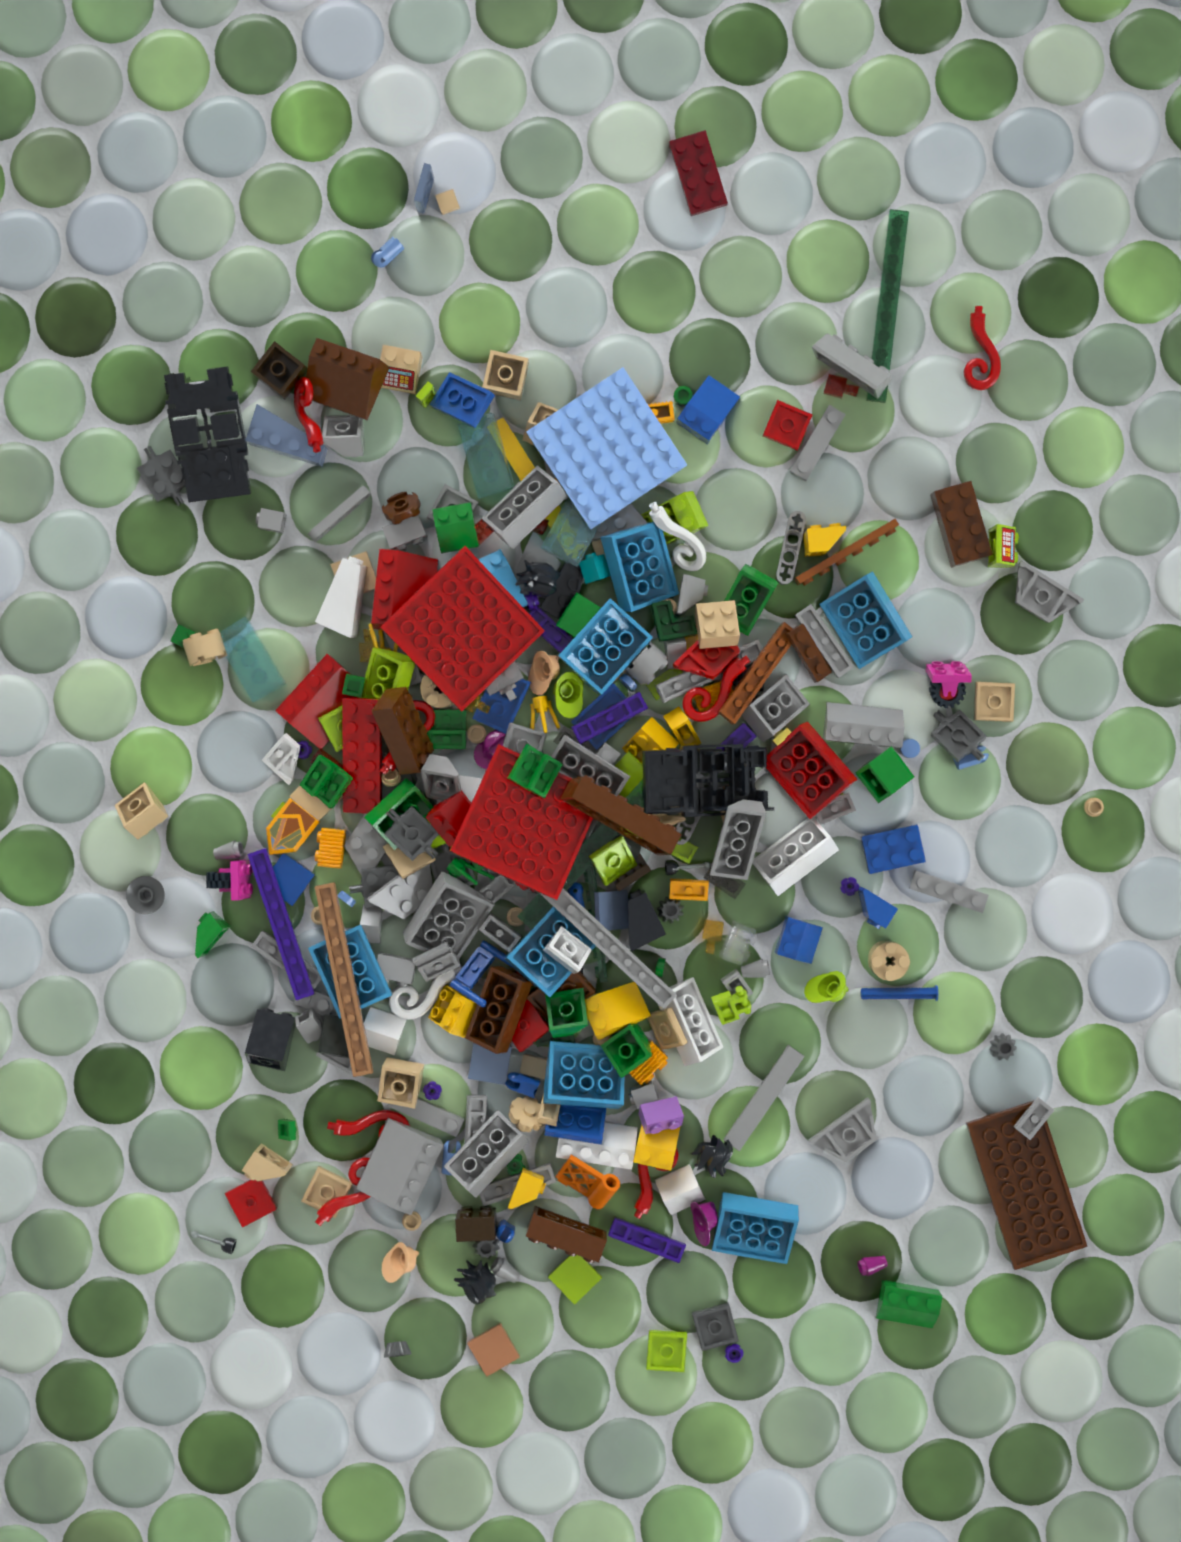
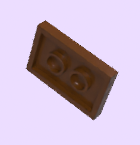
(574, 981)

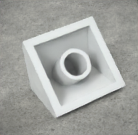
(568, 950)
(383, 1030)
(679, 1189)

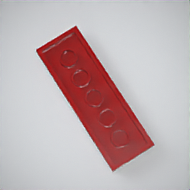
(361, 755)

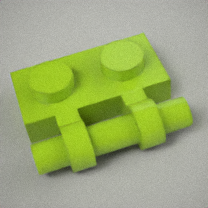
(726, 1008)

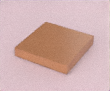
(493, 1349)

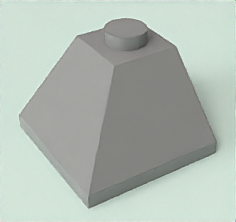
(344, 435)
(691, 593)
(440, 778)

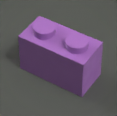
(661, 1115)

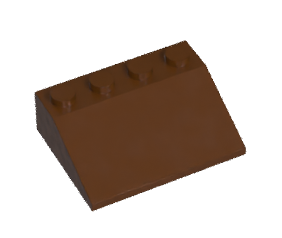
(345, 378)

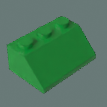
(400, 800)
(908, 1304)

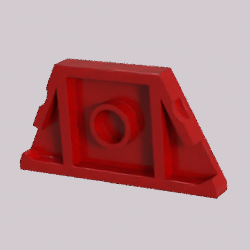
(706, 661)

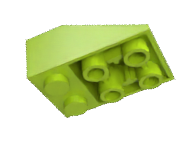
(683, 511)

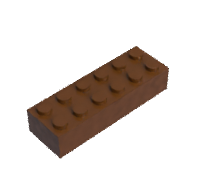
(621, 816)

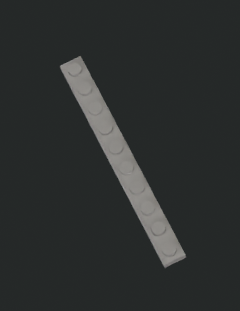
(613, 948)

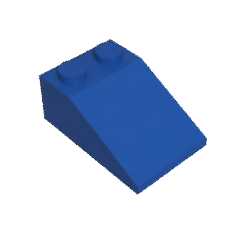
(707, 409)

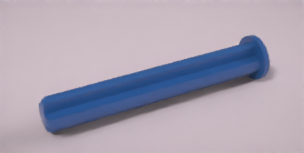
(899, 993)

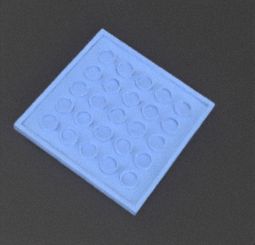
(606, 448)

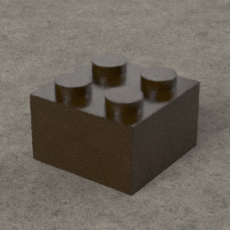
(279, 370)
(476, 1224)

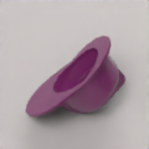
(485, 750)
(704, 1220)

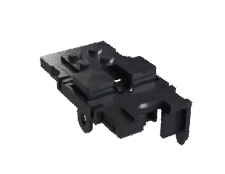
(209, 470)
(672, 780)

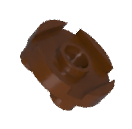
(401, 507)

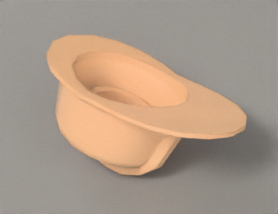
(543, 671)
(398, 1261)

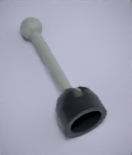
(672, 866)
(227, 1245)

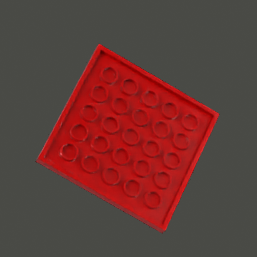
(462, 628)
(520, 832)

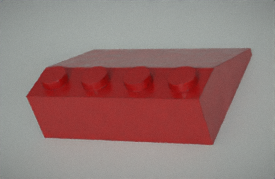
(397, 580)
(315, 697)
(809, 770)

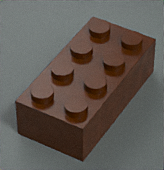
(961, 524)
(402, 730)
(497, 1021)
(566, 1234)

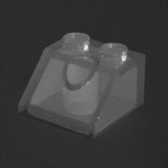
(738, 942)

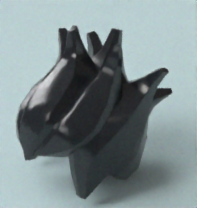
(539, 579)
(713, 1155)
(477, 1282)

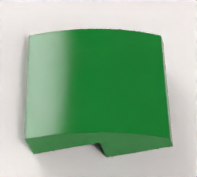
(448, 729)
(535, 771)
(326, 781)

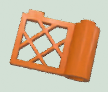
(599, 1189)

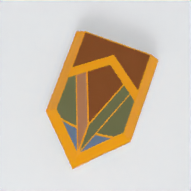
(290, 828)

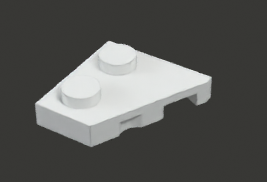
(283, 758)

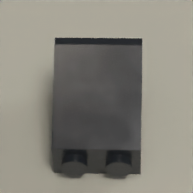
(642, 921)
(270, 1039)

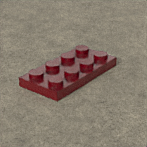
(698, 173)

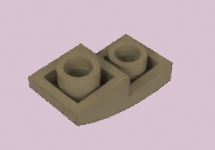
(533, 1066)

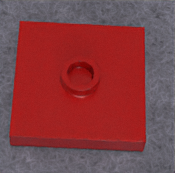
(787, 425)
(529, 1027)
(250, 1201)

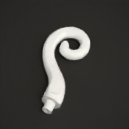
(663, 522)
(434, 990)

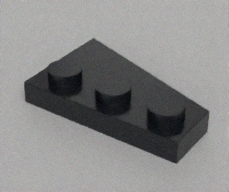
(567, 586)

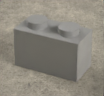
(405, 533)
(500, 932)
(397, 968)

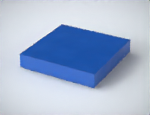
(292, 878)

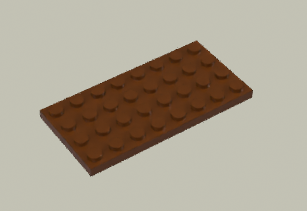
(1026, 1188)

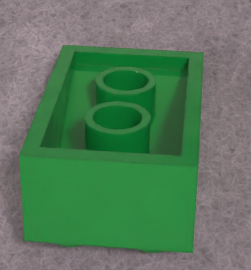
(751, 594)

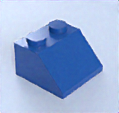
(876, 909)
(798, 940)

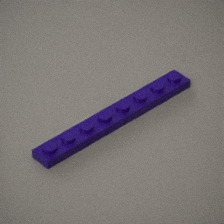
(281, 923)

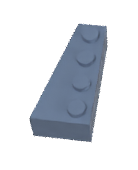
(279, 436)

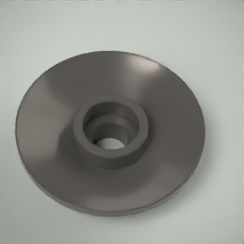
(136, 898)

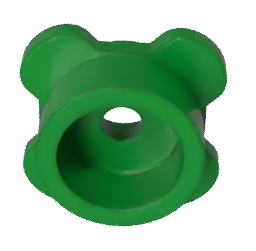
(515, 1169)

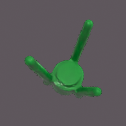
(457, 868)

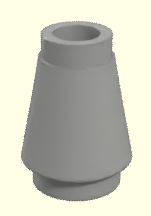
(231, 850)
(756, 969)
(504, 1269)

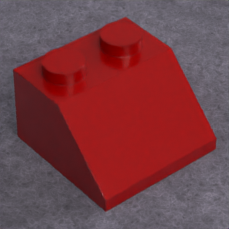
(448, 816)

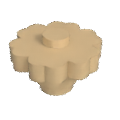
(525, 1114)

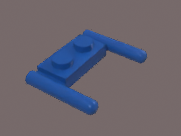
(474, 969)

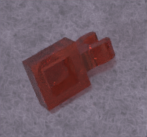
(837, 386)

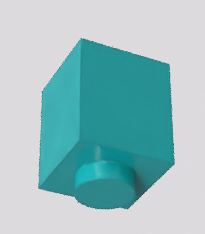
(594, 568)

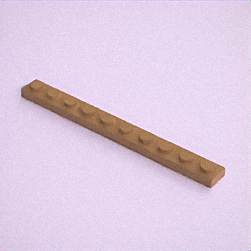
(344, 979)

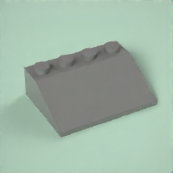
(447, 914)
(400, 1166)

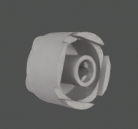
(647, 663)

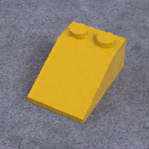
(616, 1009)
(657, 1149)

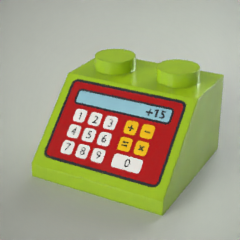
(1002, 543)

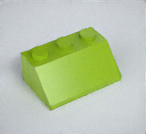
(386, 671)

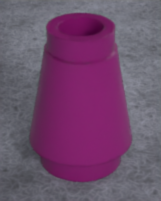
(871, 1265)

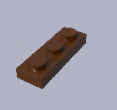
(808, 653)

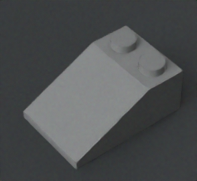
(775, 708)

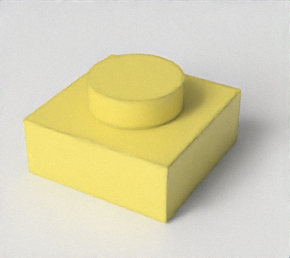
(780, 736)

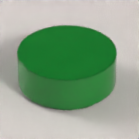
(682, 395)
(660, 967)

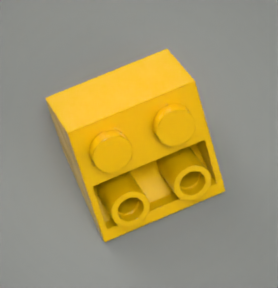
(820, 540)
(650, 737)
(453, 1011)

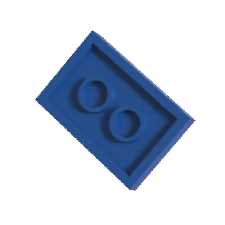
(462, 400)
(602, 702)
(502, 710)
(893, 849)
(579, 1124)

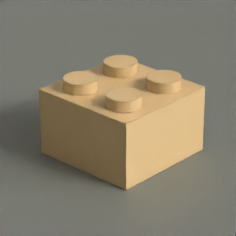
(506, 374)
(717, 624)

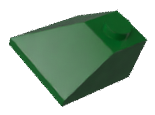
(209, 932)
(566, 1012)
(627, 1049)

